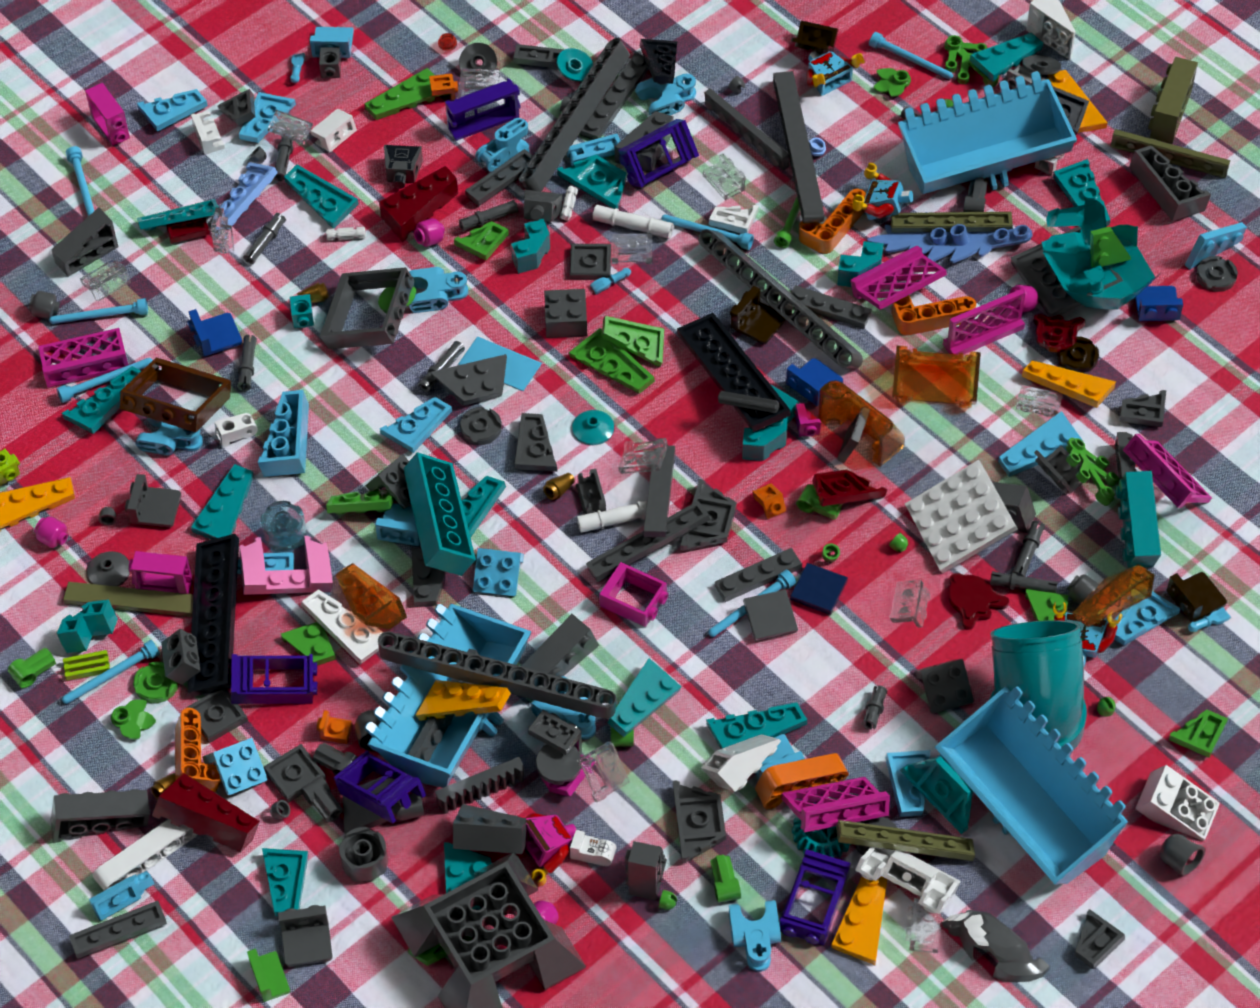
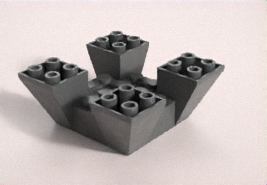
(529, 939)

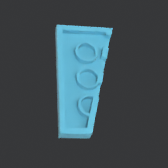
(1044, 439)

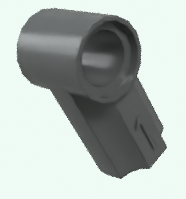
(976, 196)
(333, 758)
(319, 795)

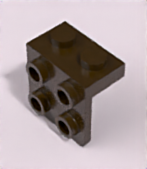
(815, 35)
(755, 318)
(1195, 595)

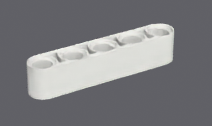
(143, 854)

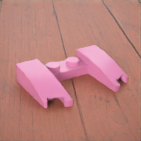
(258, 581)

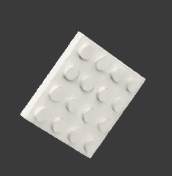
(961, 516)

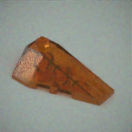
(1115, 594)
(369, 599)

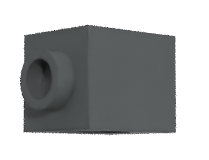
(330, 62)

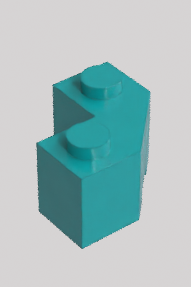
(529, 252)
(854, 266)
(763, 442)
(94, 620)

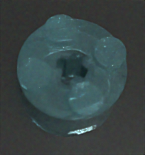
(283, 526)

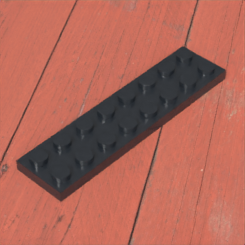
(731, 368)
(214, 613)

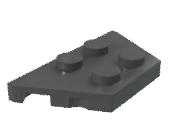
(474, 380)
(721, 514)
(698, 820)

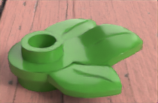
(892, 81)
(135, 719)

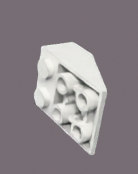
(1051, 25)
(735, 763)
(1177, 803)

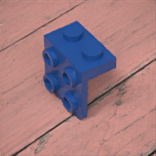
(1158, 304)
(214, 333)
(810, 379)

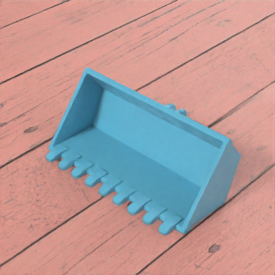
(985, 134)
(399, 725)
(1034, 786)

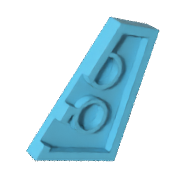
(265, 109)
(170, 110)
(1215, 242)
(417, 426)
(1143, 617)
(908, 798)

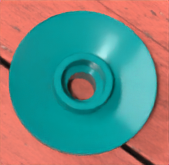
(574, 64)
(593, 433)

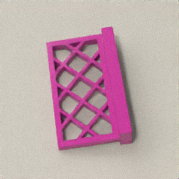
(896, 269)
(989, 331)
(85, 365)
(1166, 471)
(848, 807)

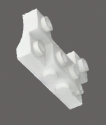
(910, 873)

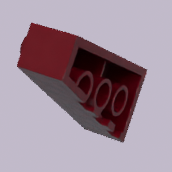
(418, 201)
(206, 812)

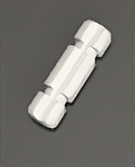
(568, 203)
(345, 233)

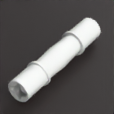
(633, 221)
(613, 516)

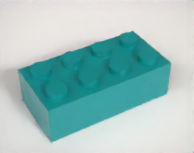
(1138, 519)

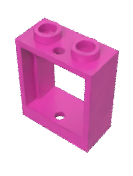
(107, 114)
(146, 563)
(626, 573)

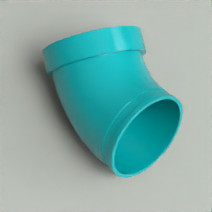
(1049, 670)

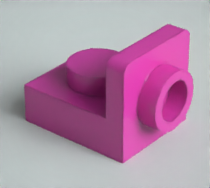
(804, 424)

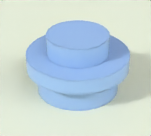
(817, 146)

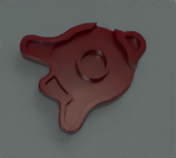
(1055, 332)
(973, 598)

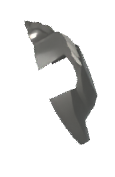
(989, 933)

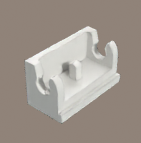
(334, 130)
(207, 133)

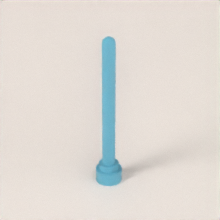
(878, 41)
(75, 156)
(743, 240)
(139, 307)
(66, 392)
(784, 580)
(148, 651)

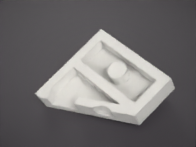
(733, 218)

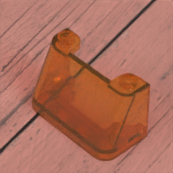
(936, 377)
(842, 404)

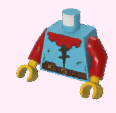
(831, 71)
(883, 197)
(1095, 637)

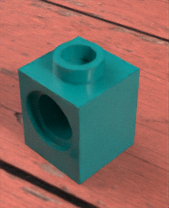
(301, 311)

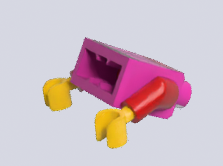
(547, 842)

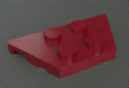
(844, 487)

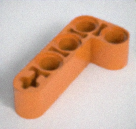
(826, 236)
(928, 317)
(189, 751)
(797, 776)

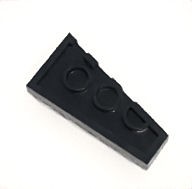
(660, 59)

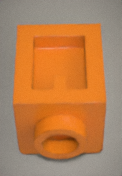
(443, 85)
(770, 499)
(334, 729)

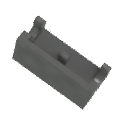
(590, 493)

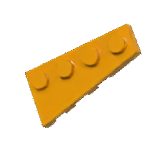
(1092, 118)
(1074, 384)
(32, 499)
(461, 698)
(861, 924)

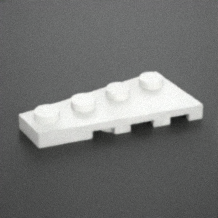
(347, 630)

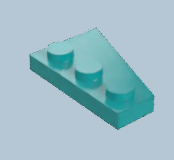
(286, 877)

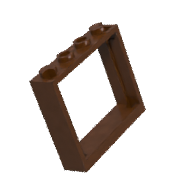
(180, 376)

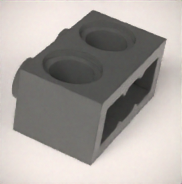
(180, 656)

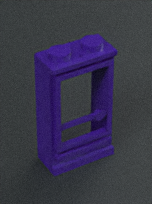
(463, 127)
(683, 143)
(242, 680)
(382, 802)
(824, 867)

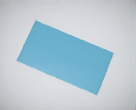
(518, 367)

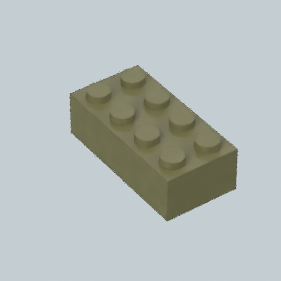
(1172, 99)

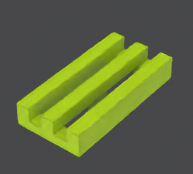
(86, 662)

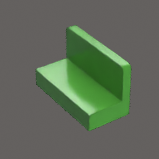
(268, 975)

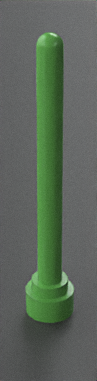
(783, 237)

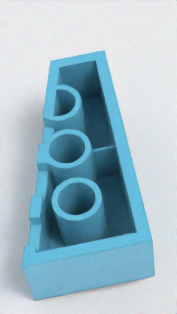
(287, 441)

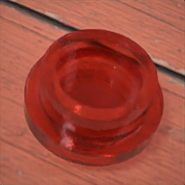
(447, 42)

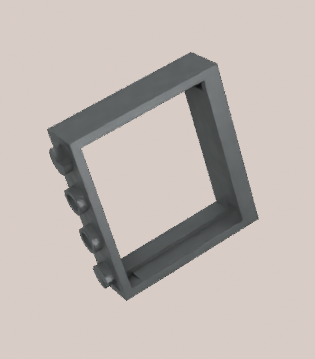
(351, 282)

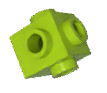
(8, 467)

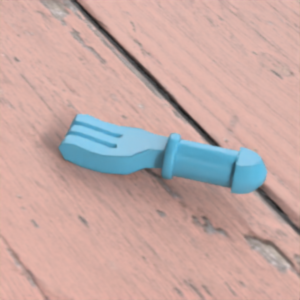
(297, 62)
(604, 283)
(1216, 617)

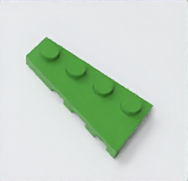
(404, 95)
(612, 362)

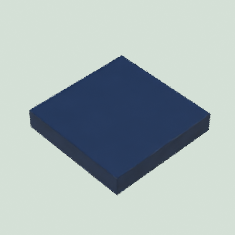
(819, 588)

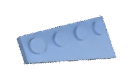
(249, 188)

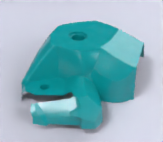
(1071, 259)

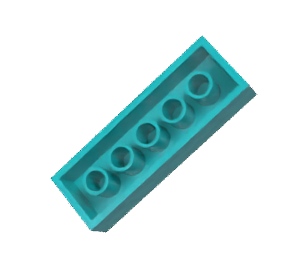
(439, 514)

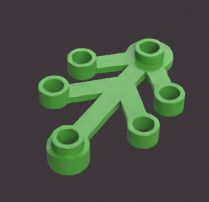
(955, 46)
(1078, 453)

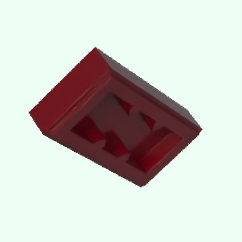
(187, 229)

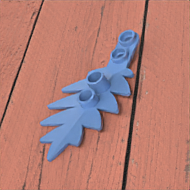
(957, 240)

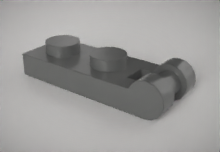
(536, 56)

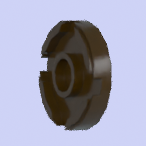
(1080, 357)

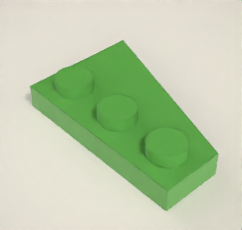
(354, 502)

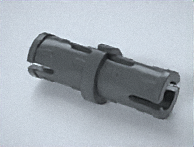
(874, 707)

